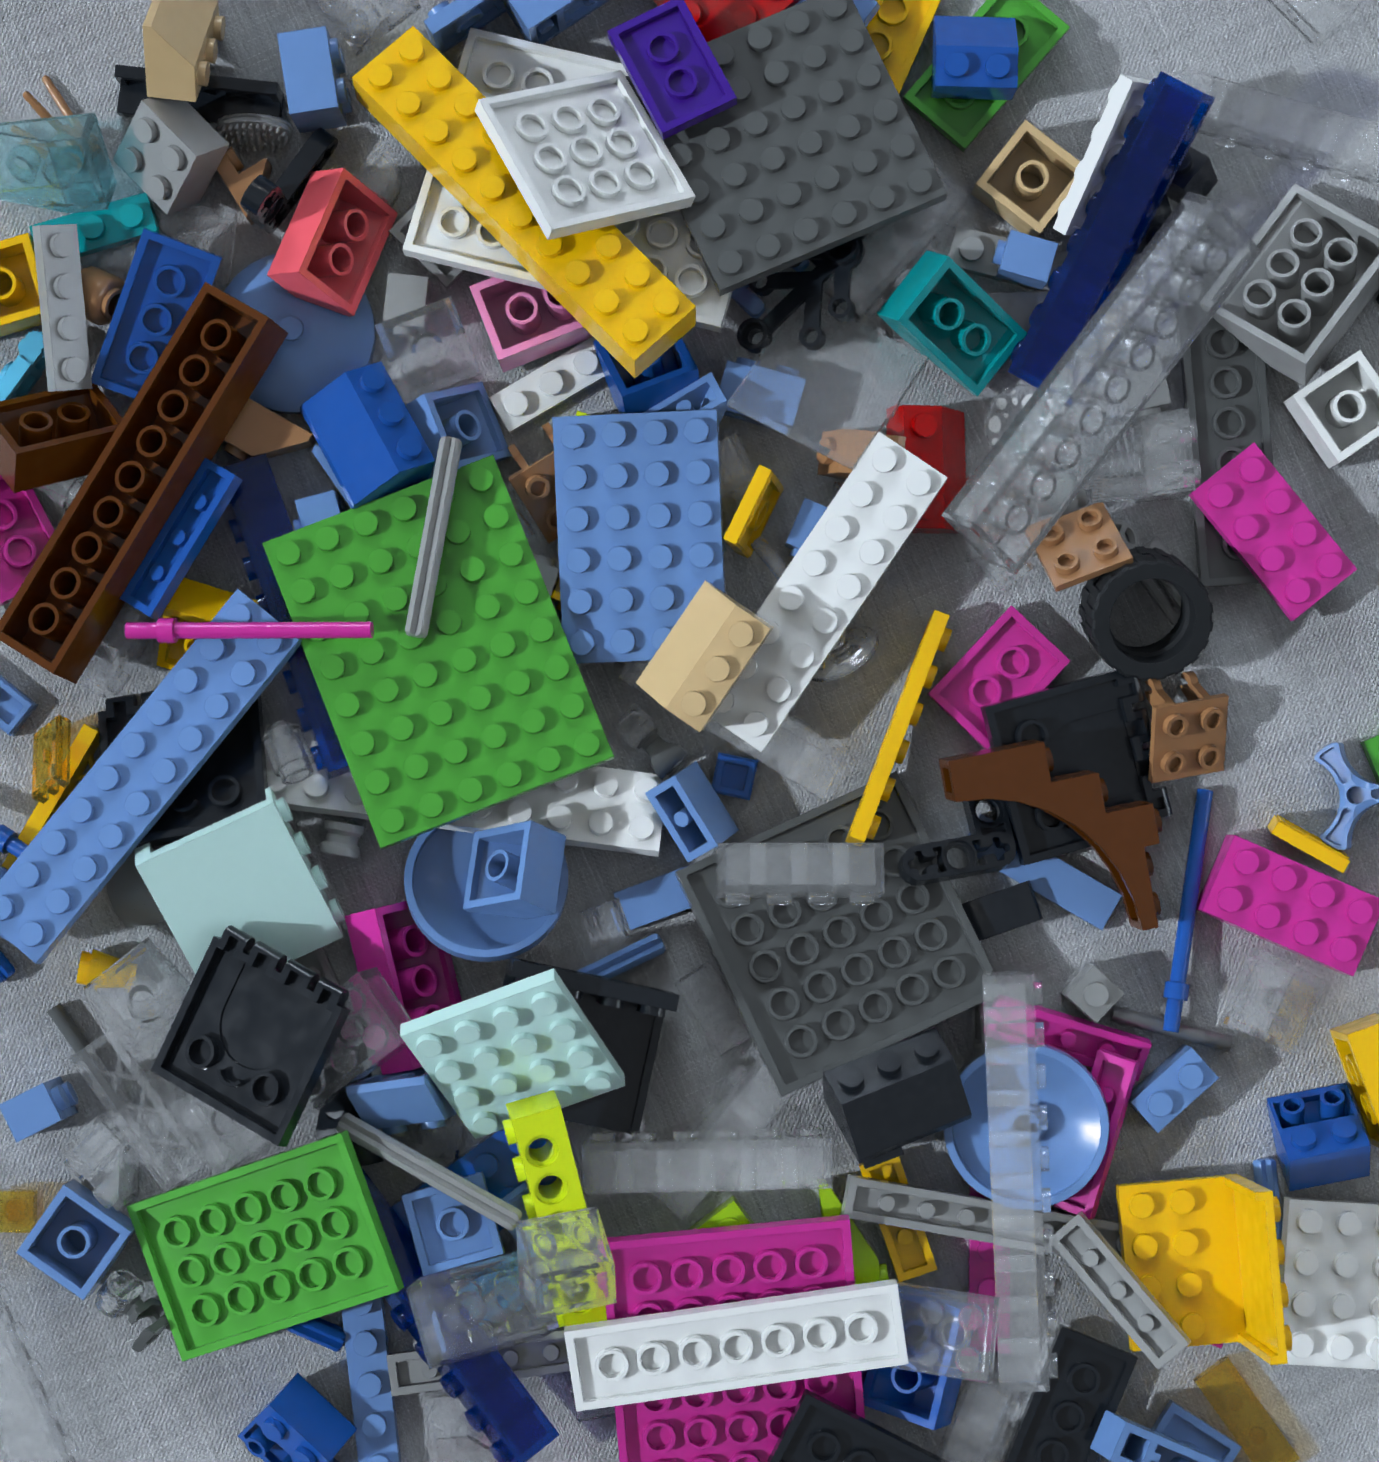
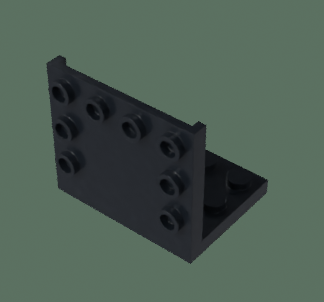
(630, 1026)

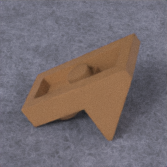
(239, 182)

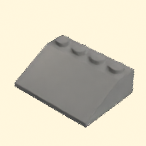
(1304, 285)

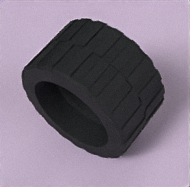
(1173, 651)

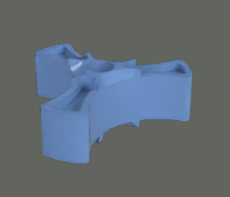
(1355, 794)

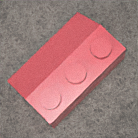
(333, 241)

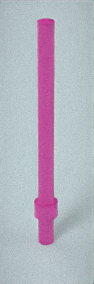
(170, 630)

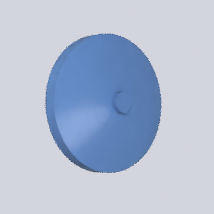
(317, 344)
(435, 897)
(1074, 1135)

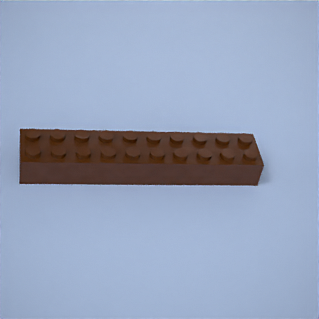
(139, 480)

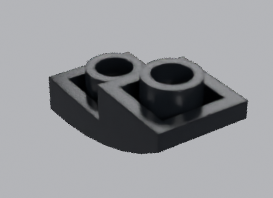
(1003, 910)

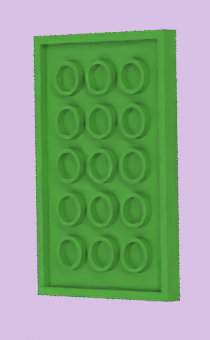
(265, 1246)

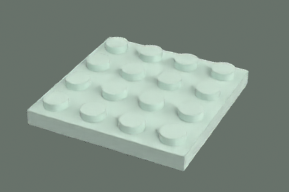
(512, 1048)

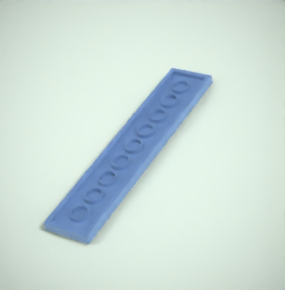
(136, 780)

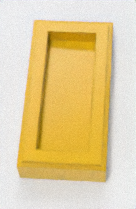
(1308, 843)

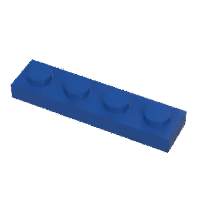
(181, 539)

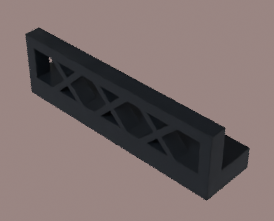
(218, 99)

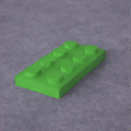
(966, 118)

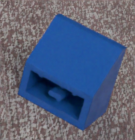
(1319, 1137)
(297, 1426)

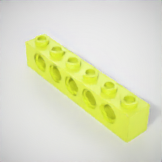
(543, 1118)

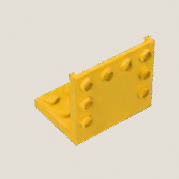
(1210, 1258)

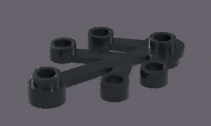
(806, 288)

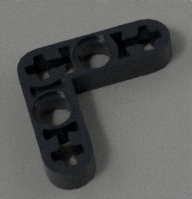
(270, 203)
(981, 834)

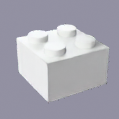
(1339, 409)

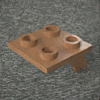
(537, 488)
(1082, 547)
(1186, 735)

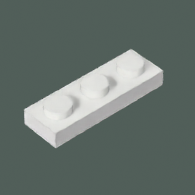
(548, 386)

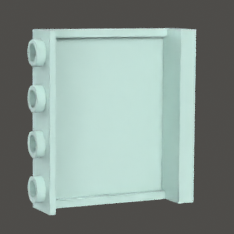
(243, 875)

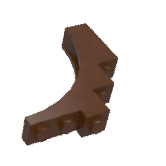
(1115, 833)

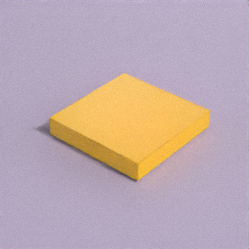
(754, 511)

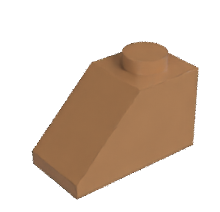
(262, 432)

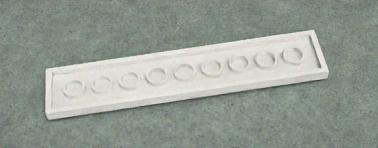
(591, 808)

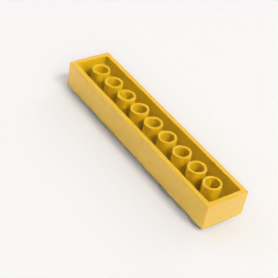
(590, 273)

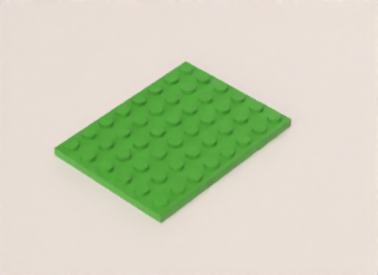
(475, 705)

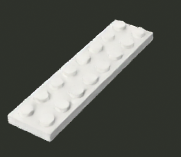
(829, 584)
(736, 1345)

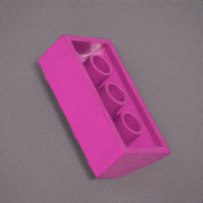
(410, 964)

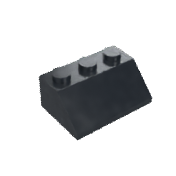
(896, 1095)

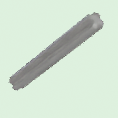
(433, 537)
(430, 1172)

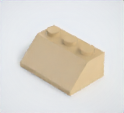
(179, 47)
(703, 656)

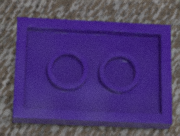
(672, 67)

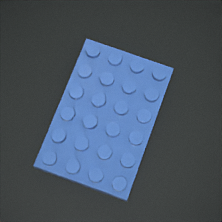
(635, 526)

